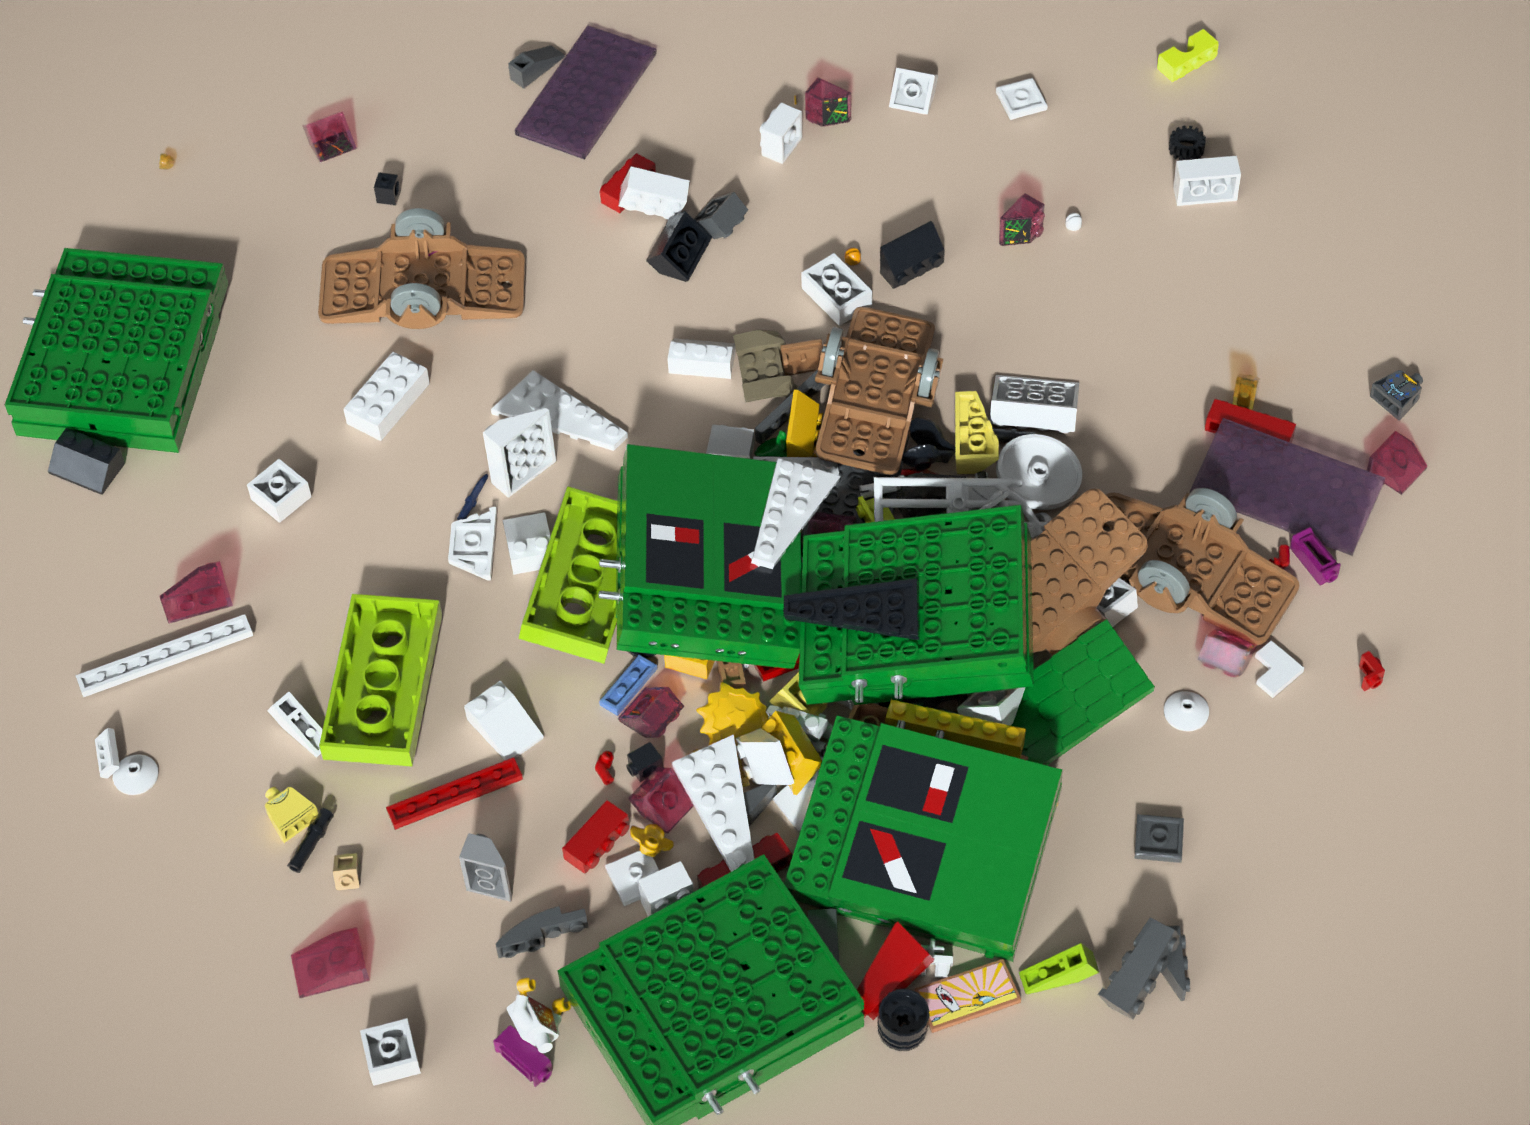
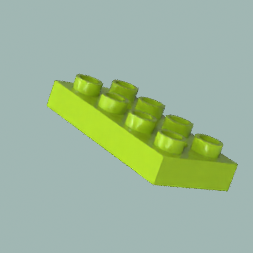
(573, 575)
(381, 680)

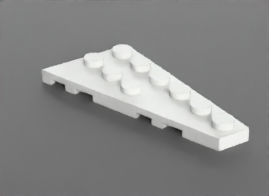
(566, 412)

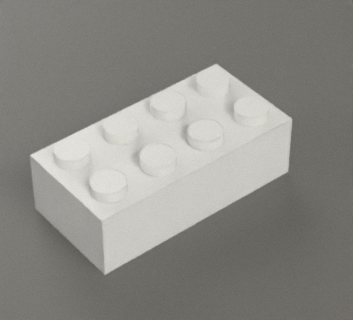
(386, 396)

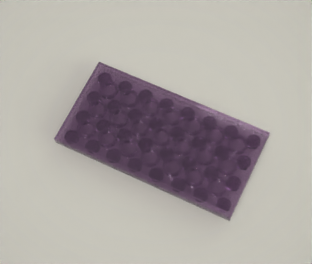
(585, 92)
(1289, 485)

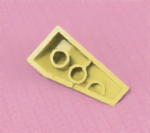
(974, 437)
(792, 697)

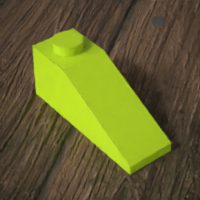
(1060, 970)

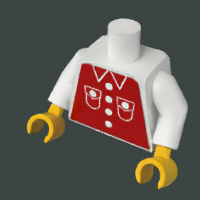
(535, 1020)

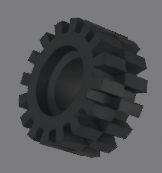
(1187, 135)

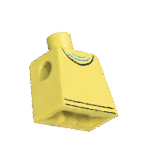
(289, 812)

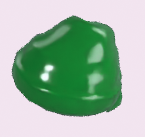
(773, 447)

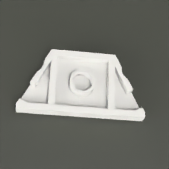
(473, 543)

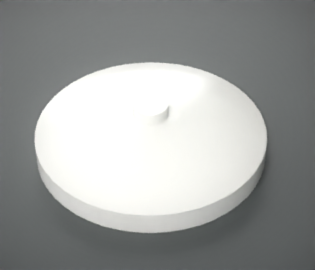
(1044, 465)

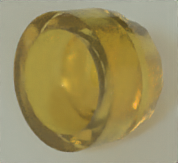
(164, 161)

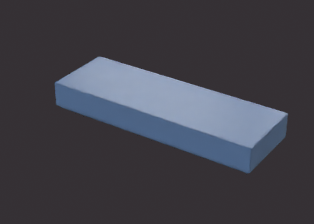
(628, 685)

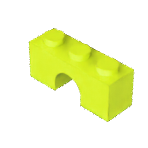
(1200, 50)

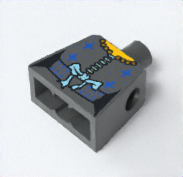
(1397, 392)

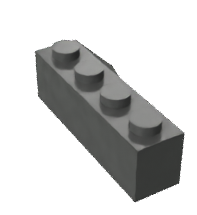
(1140, 969)

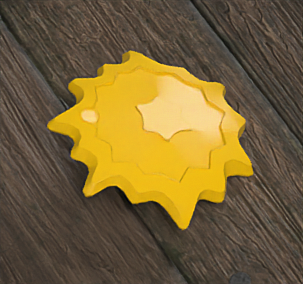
(732, 713)

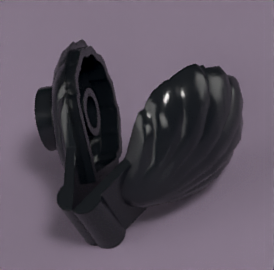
(930, 447)

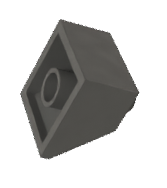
(722, 215)

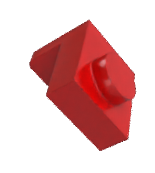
(1373, 670)

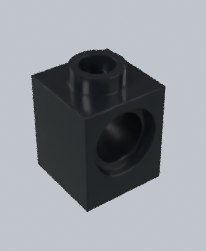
(387, 188)
(643, 761)

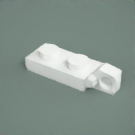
(812, 725)

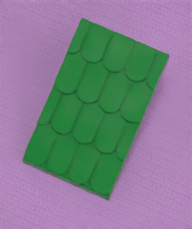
(1079, 693)

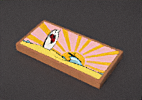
(969, 995)

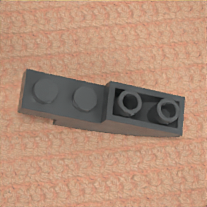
(529, 934)

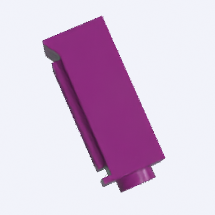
(1321, 574)
(523, 1056)

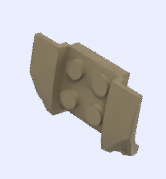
(762, 365)

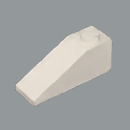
(297, 722)

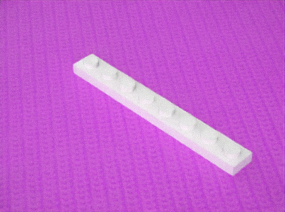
(164, 655)

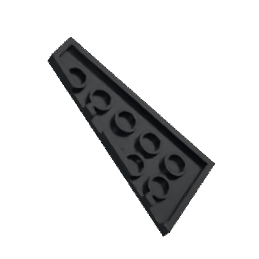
(870, 608)

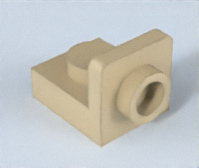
(346, 871)

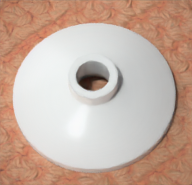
(1184, 718)
(138, 781)

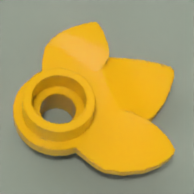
(651, 839)

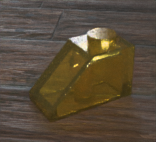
(1246, 391)

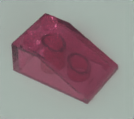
(197, 594)
(330, 963)

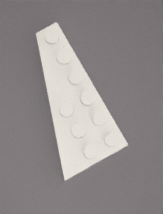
(791, 503)
(716, 791)

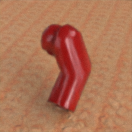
(1284, 557)
(603, 766)

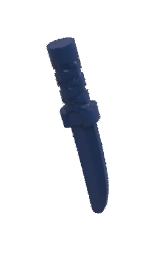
(470, 501)

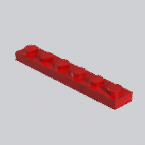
(454, 793)

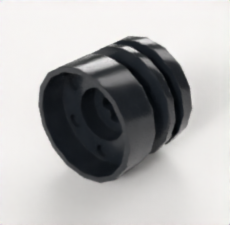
(901, 1007)

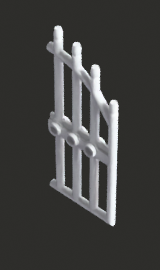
(956, 496)

